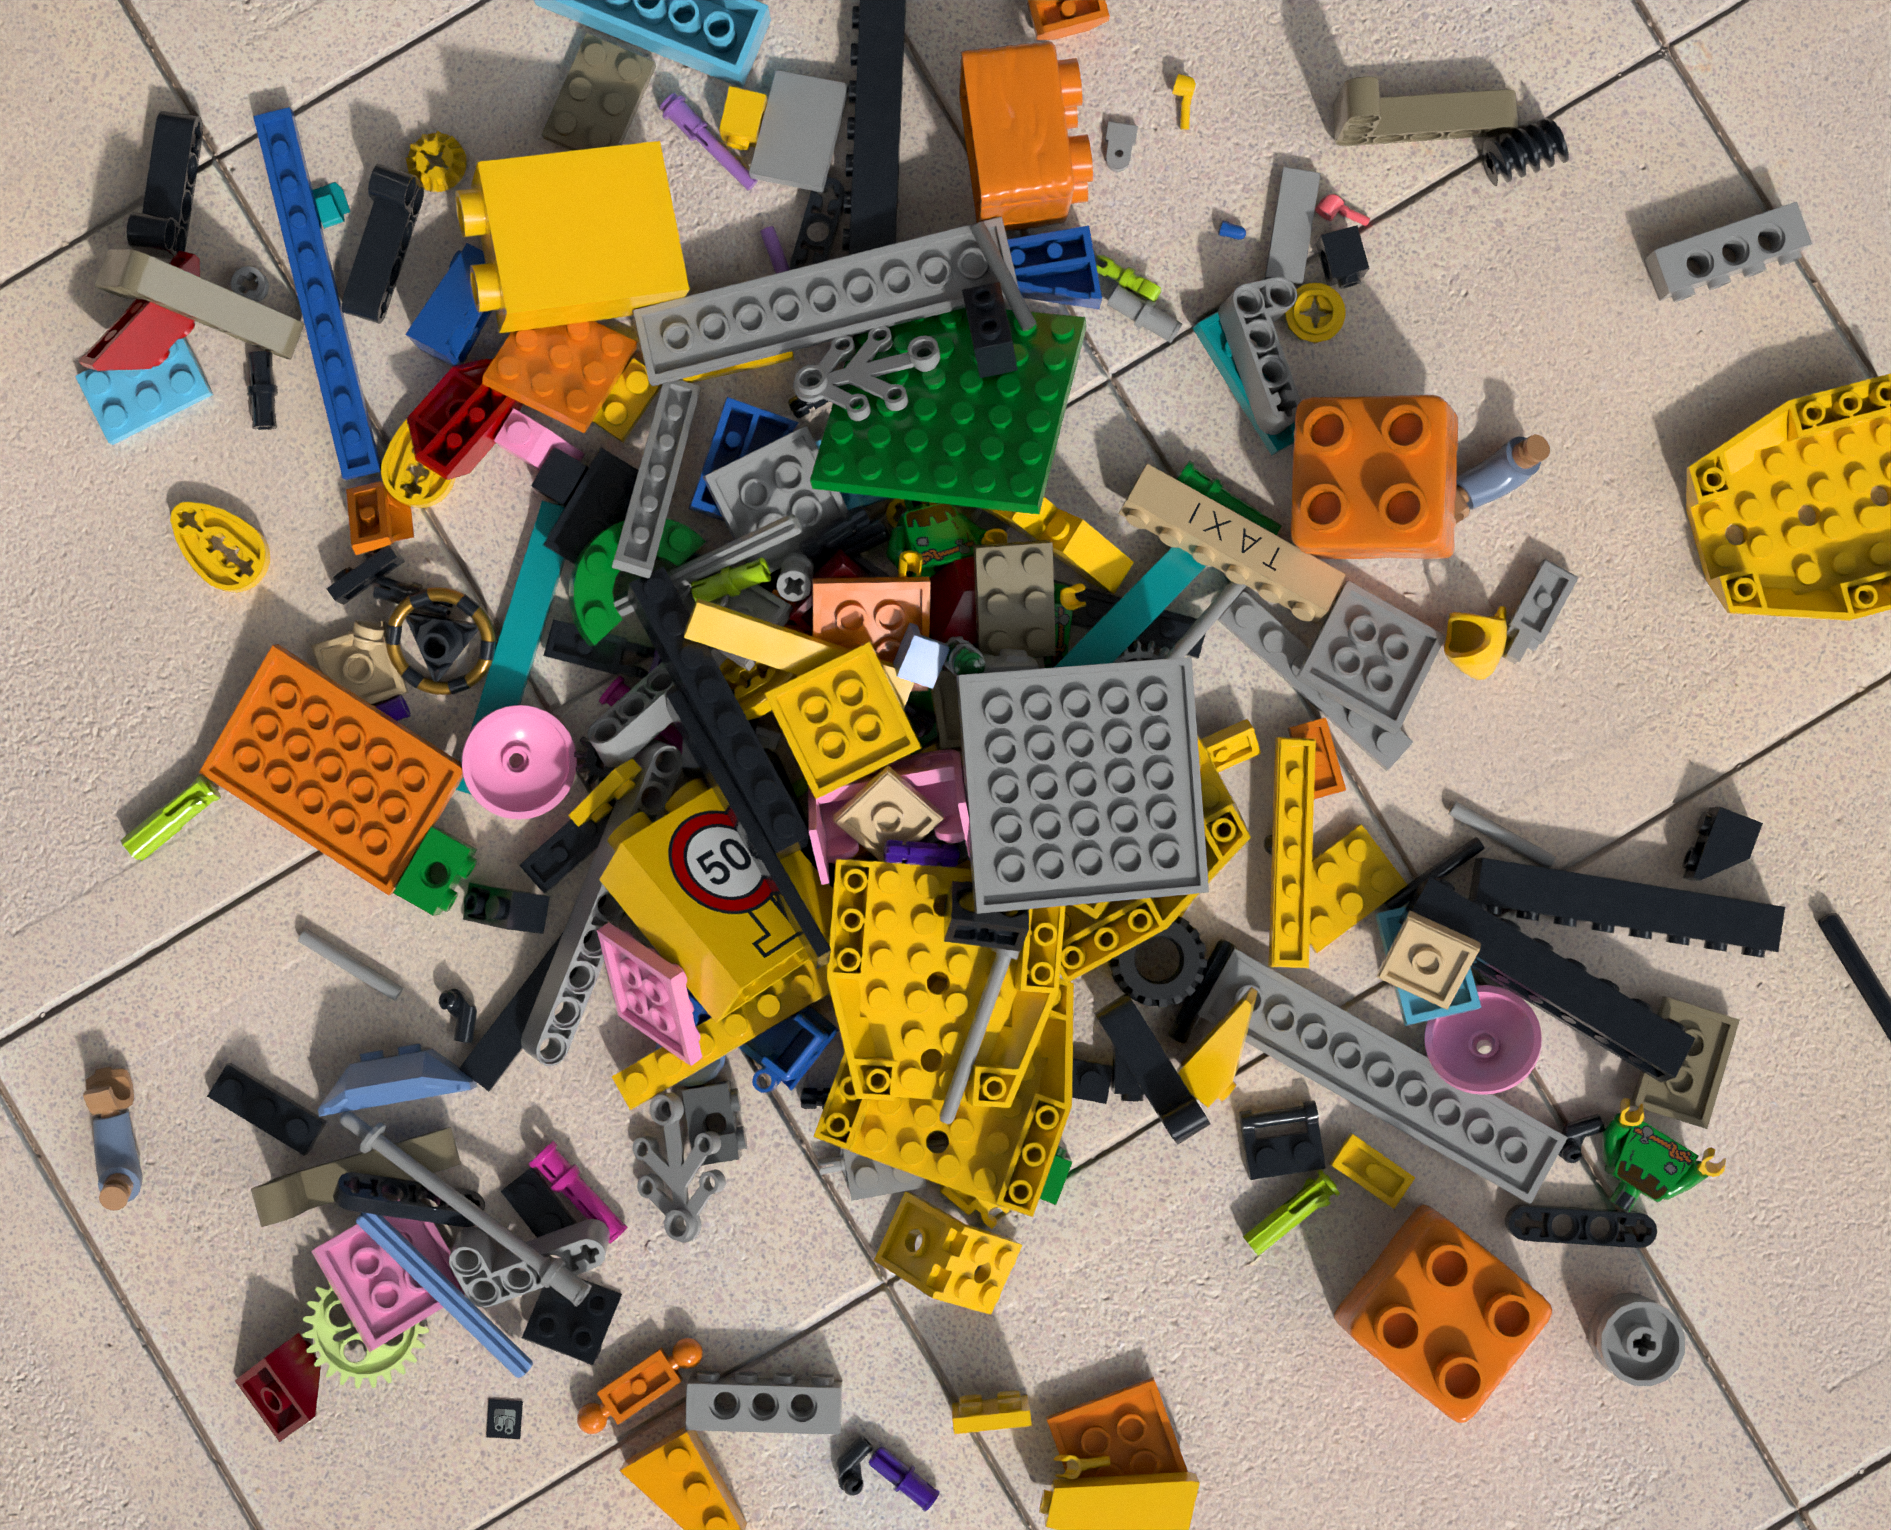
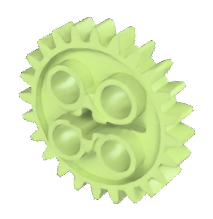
(374, 1364)

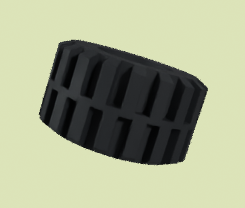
(1177, 986)

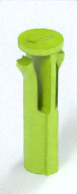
(170, 819)
(1311, 1197)

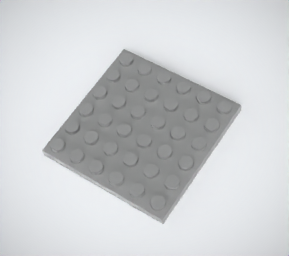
(1082, 784)

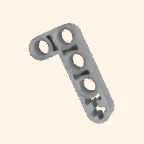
(1273, 401)
(579, 1245)

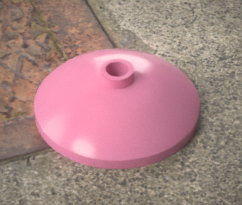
(545, 768)
(1502, 1024)

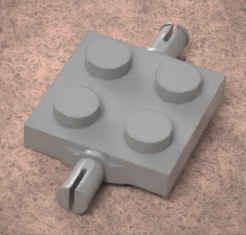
(872, 1178)

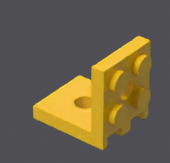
(947, 1255)

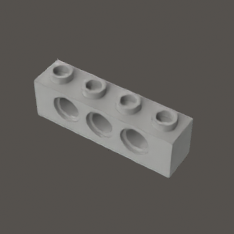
(1781, 226)
(706, 1414)

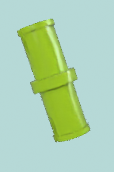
(731, 580)

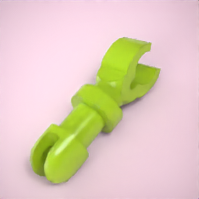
(1128, 279)

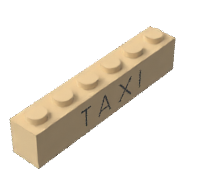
(1231, 544)

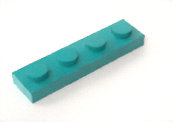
(1215, 343)

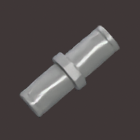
(1144, 314)

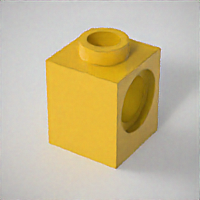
(742, 118)

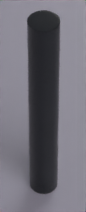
(1439, 870)

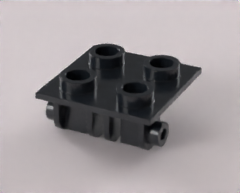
(571, 1328)

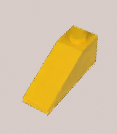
(1214, 1062)

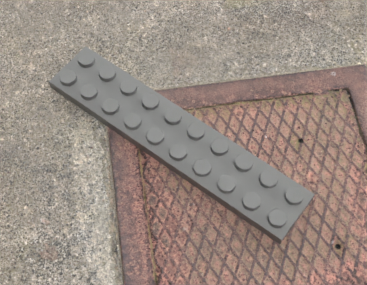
(815, 303)
(1386, 1078)

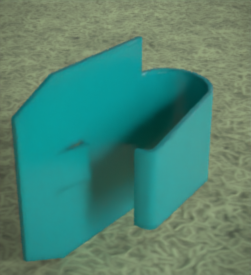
(331, 204)

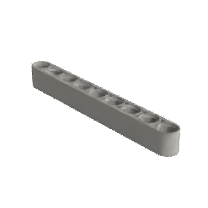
(588, 917)

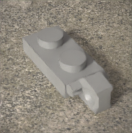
(1538, 609)

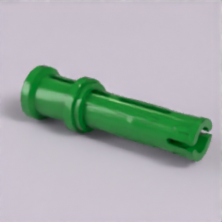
(1213, 489)

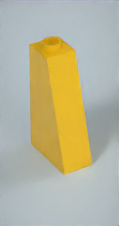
(1121, 1502)

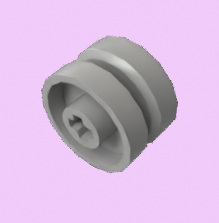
(1631, 1317)

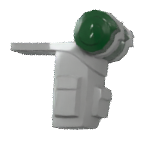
(966, 659)

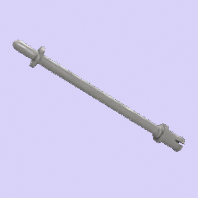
(551, 1271)

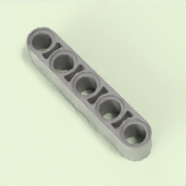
(636, 717)

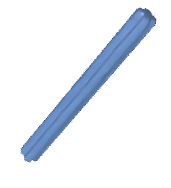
(445, 1293)

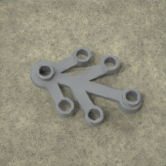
(862, 372)
(676, 1171)

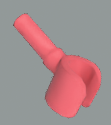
(1334, 204)

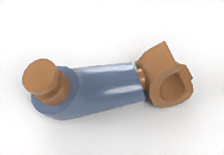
(1499, 473)
(114, 1143)

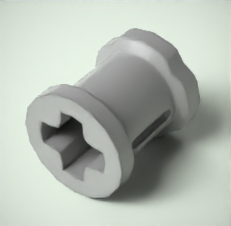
(795, 577)

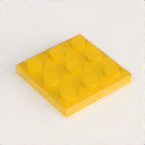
(843, 720)

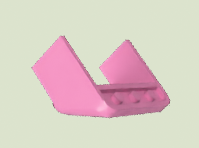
(933, 774)

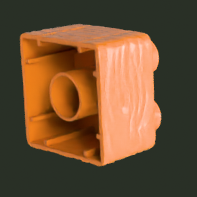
(1016, 134)
(1374, 477)
(1443, 1314)

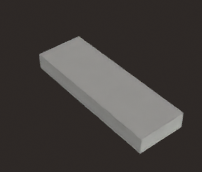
(1292, 225)

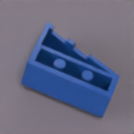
(1057, 267)
(449, 319)
(737, 433)

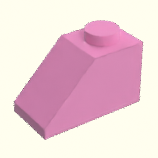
(531, 440)

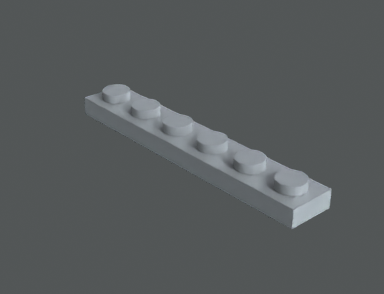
(656, 478)
(1285, 656)

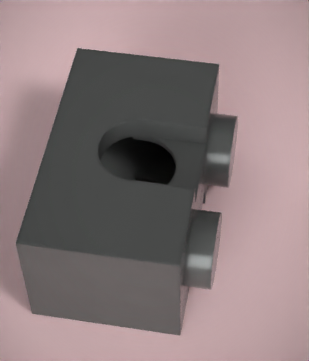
(713, 1098)

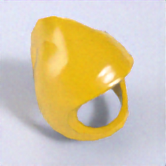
(1476, 642)

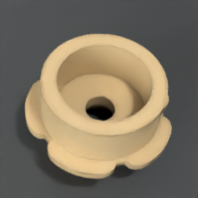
(366, 635)

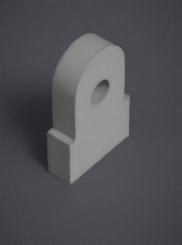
(1120, 138)

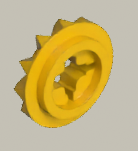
(453, 157)
(1328, 302)

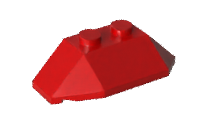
(142, 332)
(458, 421)

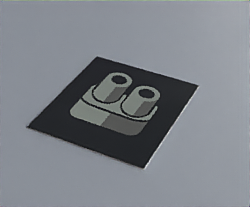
(504, 1419)

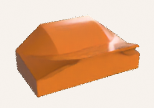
(1066, 17)
(376, 518)

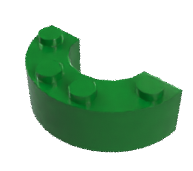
(594, 578)

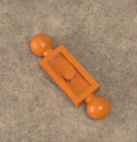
(639, 1386)

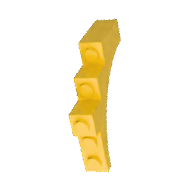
(1073, 543)

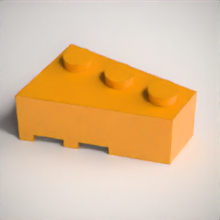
(685, 1483)

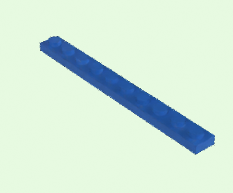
(317, 293)

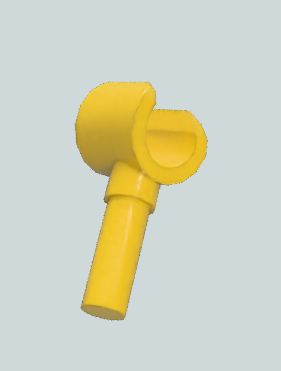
(1185, 88)
(1076, 1465)

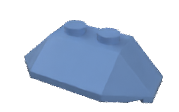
(394, 1079)

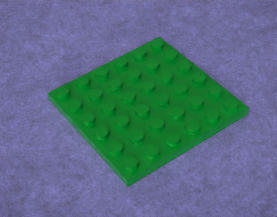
(960, 433)

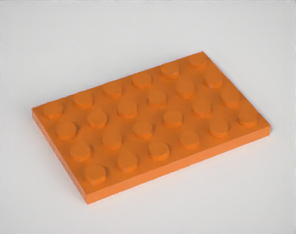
(332, 769)

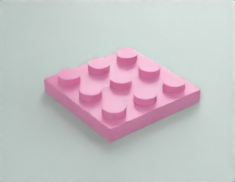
(650, 993)
(374, 1287)

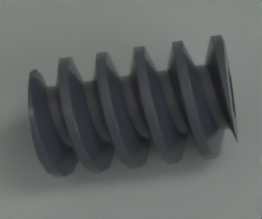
(1524, 148)

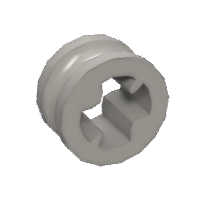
(248, 273)

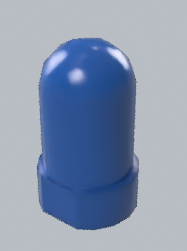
(1231, 230)

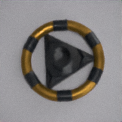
(440, 640)

